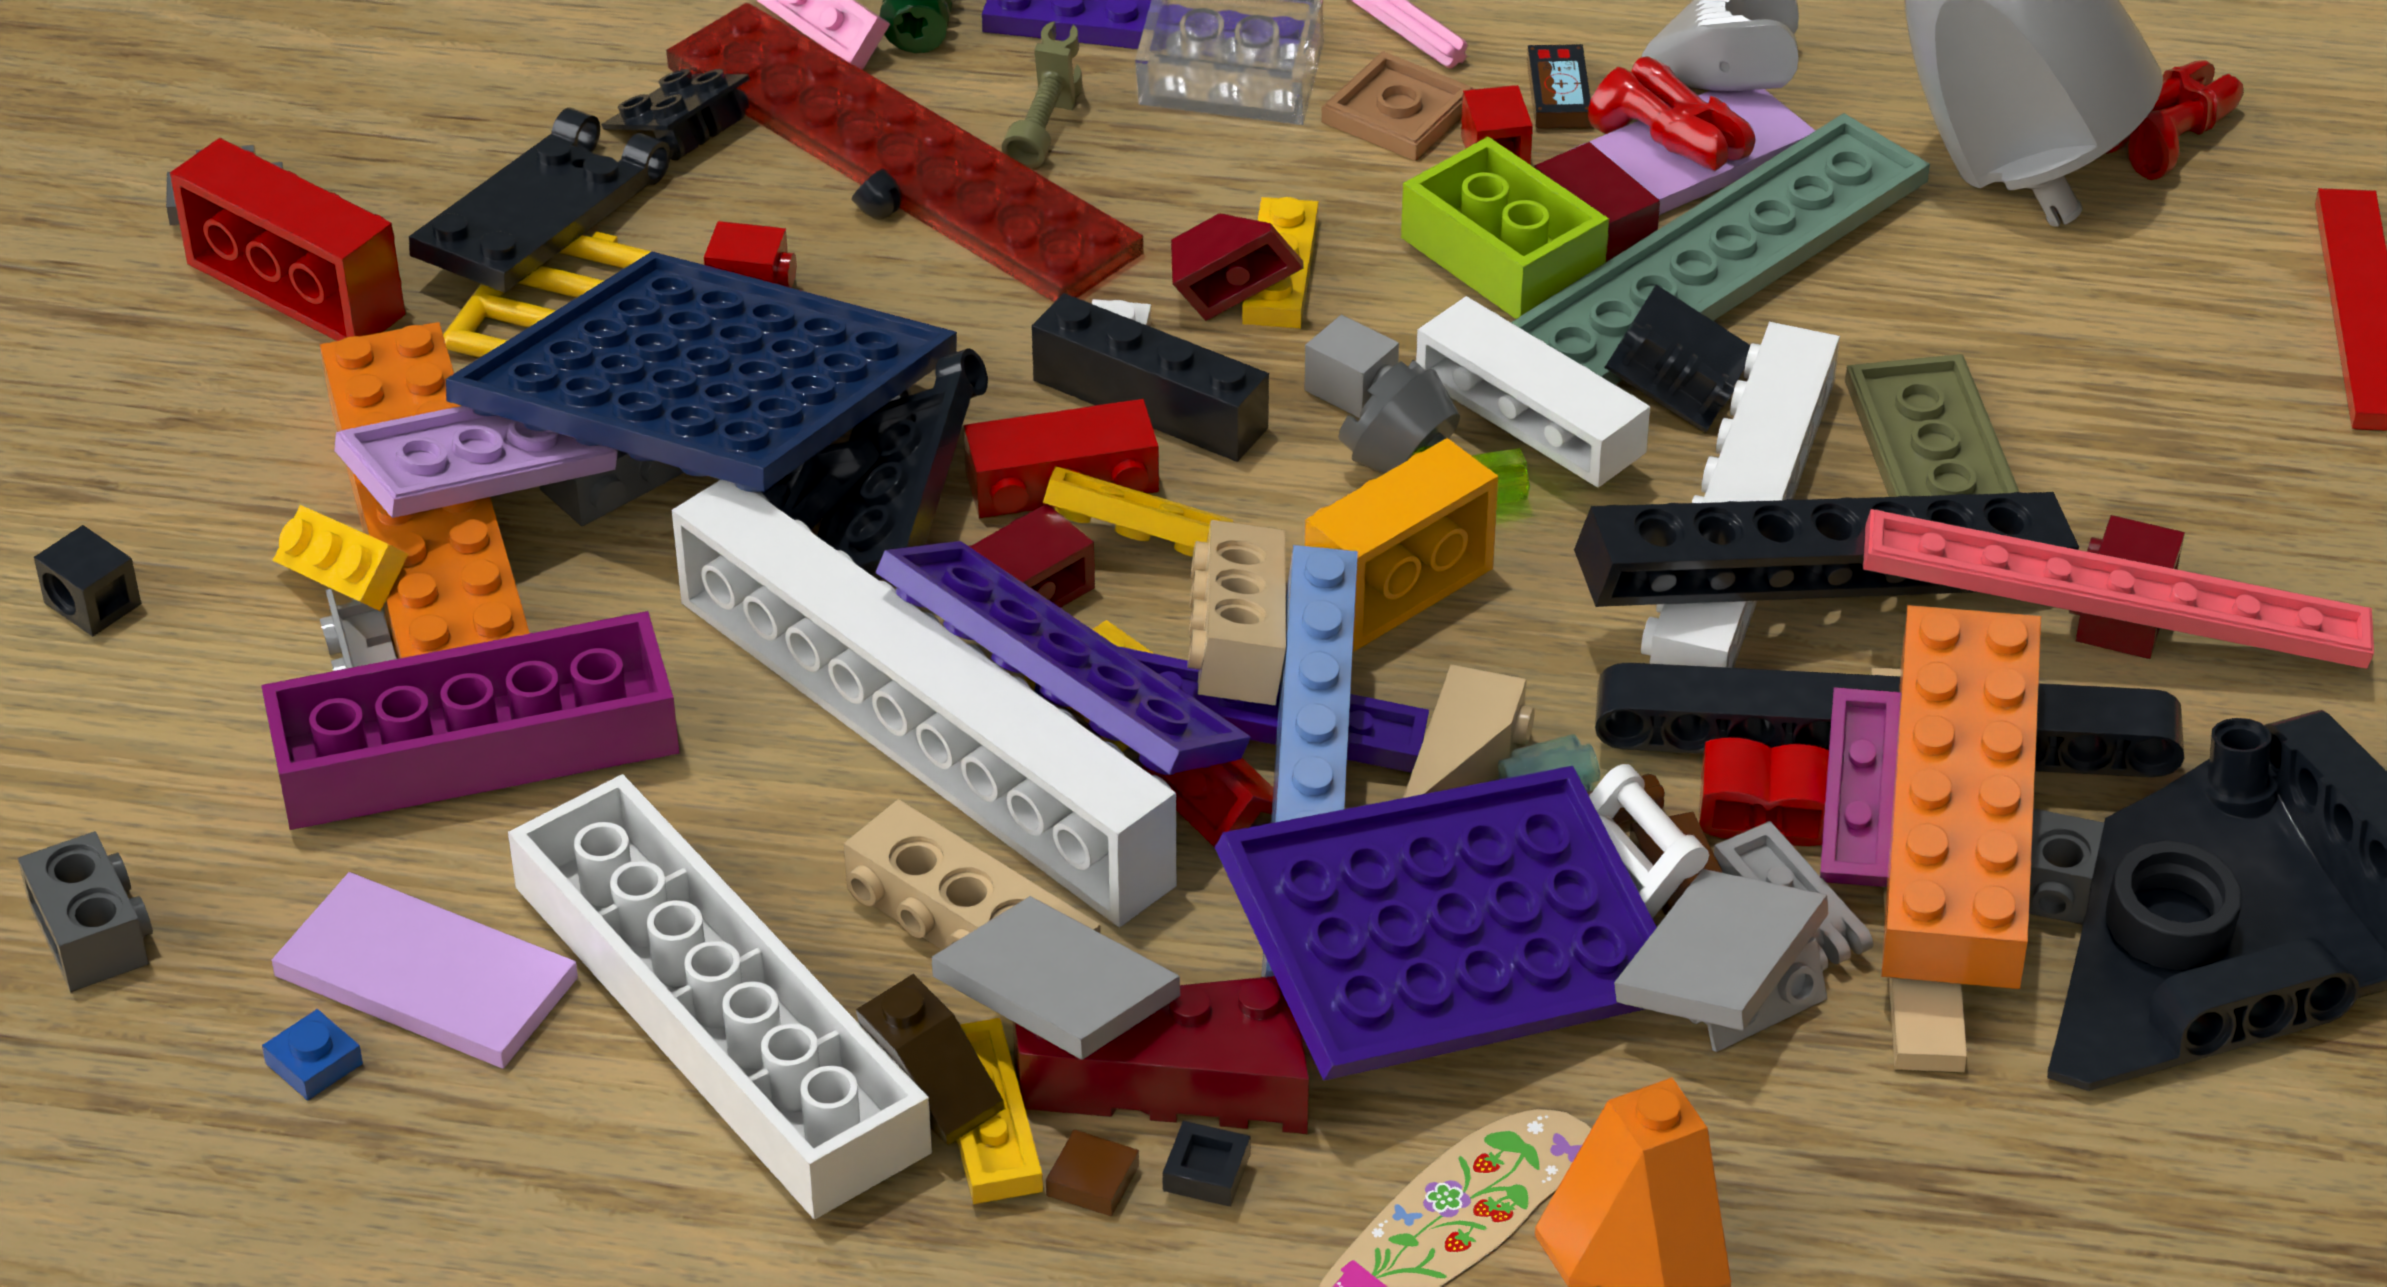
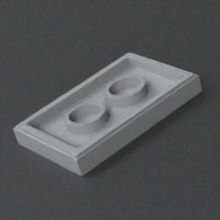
(1721, 949)
(1056, 977)

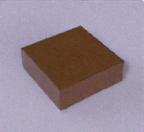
(1092, 1172)

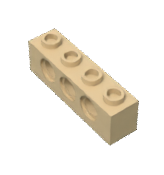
(1238, 612)
(934, 878)

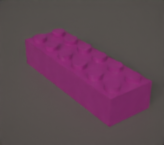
(470, 719)

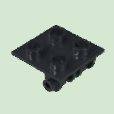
(685, 109)
(1680, 358)

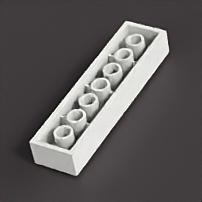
(721, 996)

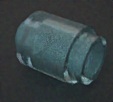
(1552, 755)

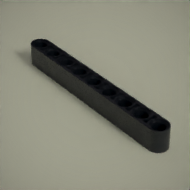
(1685, 706)

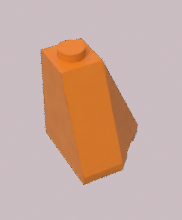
(1639, 1199)

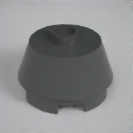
(1403, 414)

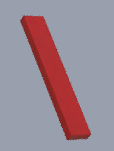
(2358, 294)

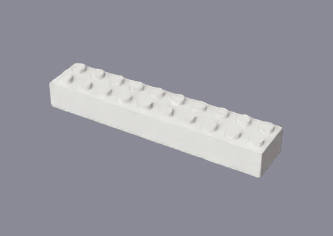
(929, 700)

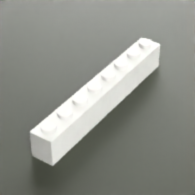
(1758, 461)

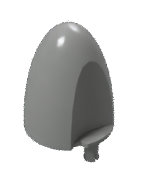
(2032, 88)

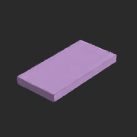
(1681, 180)
(460, 458)
(425, 969)

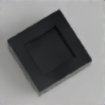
(1206, 1163)

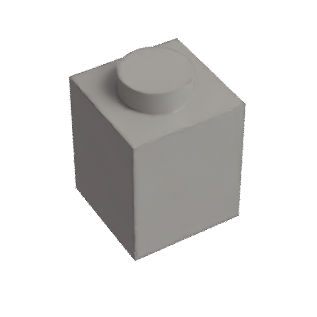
(1347, 362)

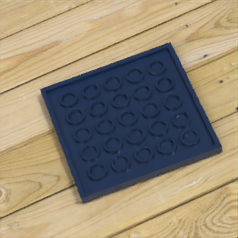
(702, 370)

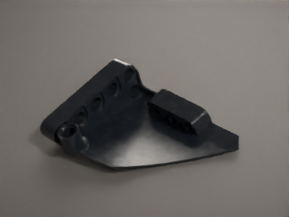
(2306, 835)

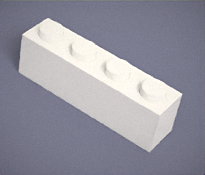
(1534, 391)

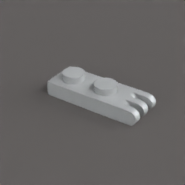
(1770, 858)

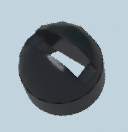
(878, 195)

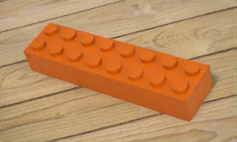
(457, 570)

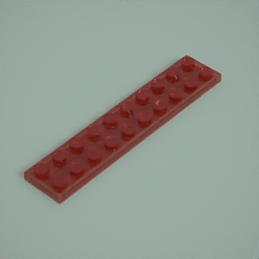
(942, 171)

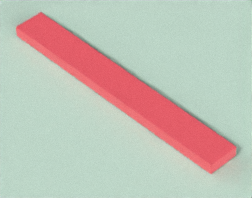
(2118, 589)

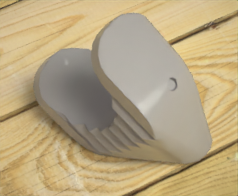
(1731, 44)

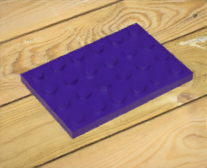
(1441, 918)

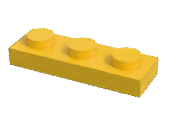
(1284, 302)
(1132, 511)
(339, 557)
(1001, 1151)

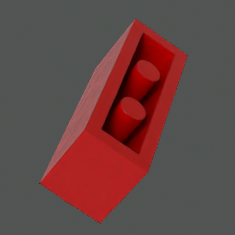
(1015, 456)

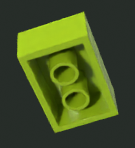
(1502, 226)

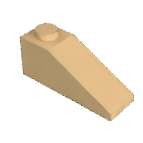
(1471, 729)

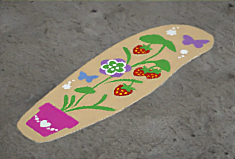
(1463, 1203)

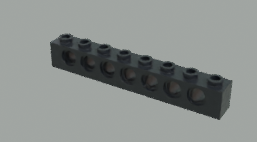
(1780, 546)

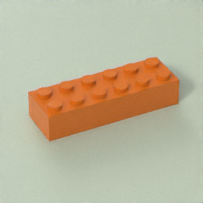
(1963, 798)

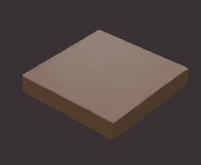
(1396, 105)

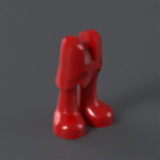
(2193, 106)
(1676, 114)

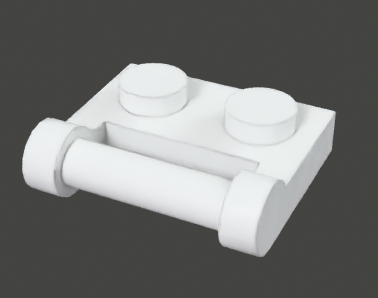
(1682, 854)

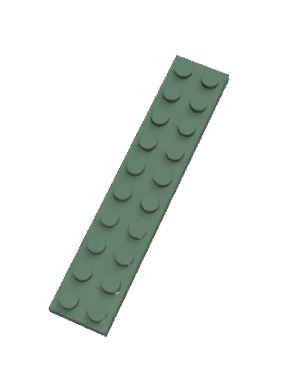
(1734, 239)

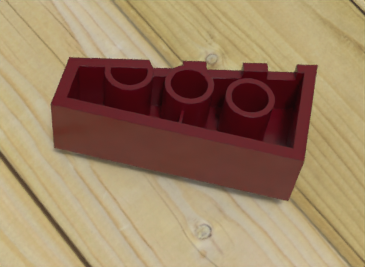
(1207, 1053)

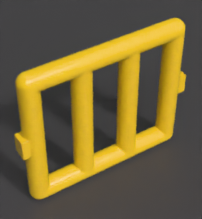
(488, 301)

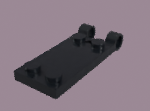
(538, 203)
(916, 444)

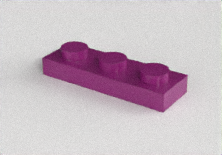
(1860, 787)

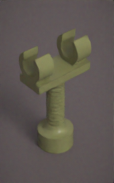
(1057, 87)

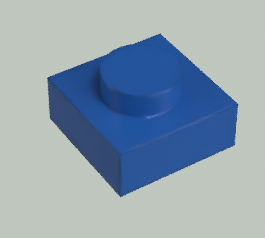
(312, 1054)

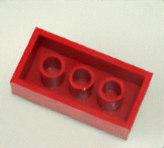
(288, 242)

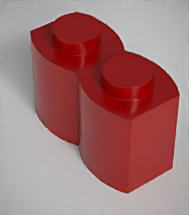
(1757, 784)

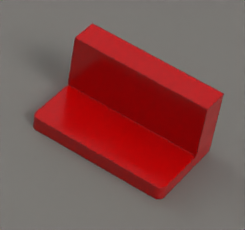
(1220, 797)

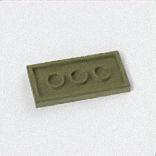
(1928, 427)

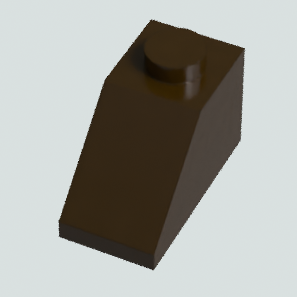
(935, 1054)

